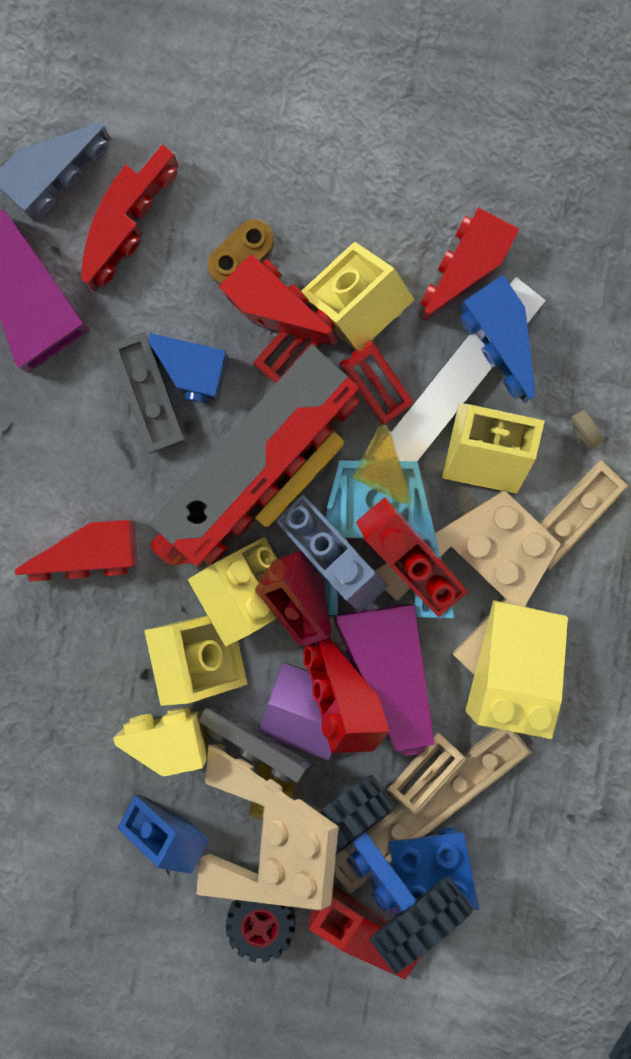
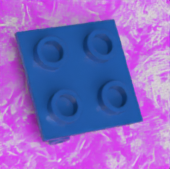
(430, 859)

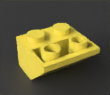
(492, 448)
(230, 594)
(168, 743)

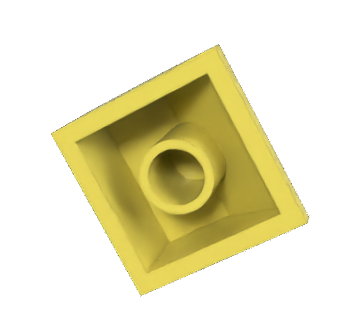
(358, 295)
(193, 661)

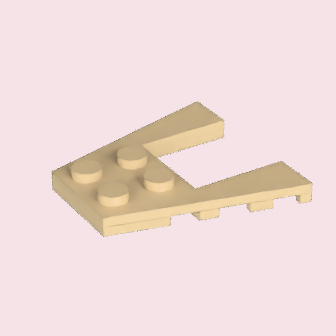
(501, 546)
(295, 844)

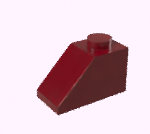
(297, 598)

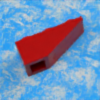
(478, 256)
(268, 303)
(94, 546)
(410, 556)
(347, 704)
(349, 927)

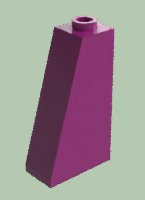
(32, 304)
(389, 658)

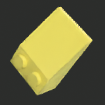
(520, 671)

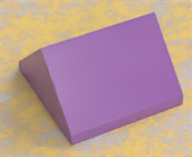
(293, 714)

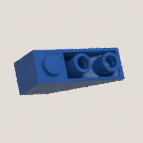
(502, 327)

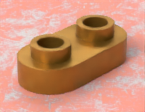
(238, 248)

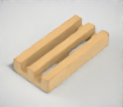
(439, 784)

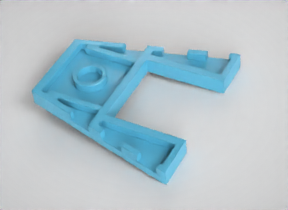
(352, 499)

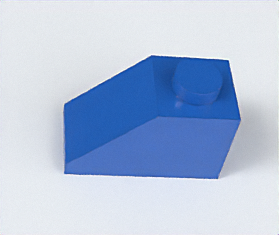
(192, 367)
(163, 835)

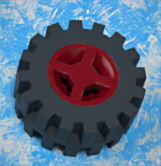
(258, 936)

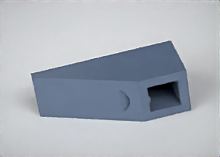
(44, 170)
(331, 553)

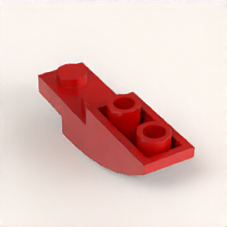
(113, 226)

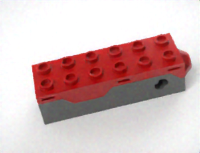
(254, 461)

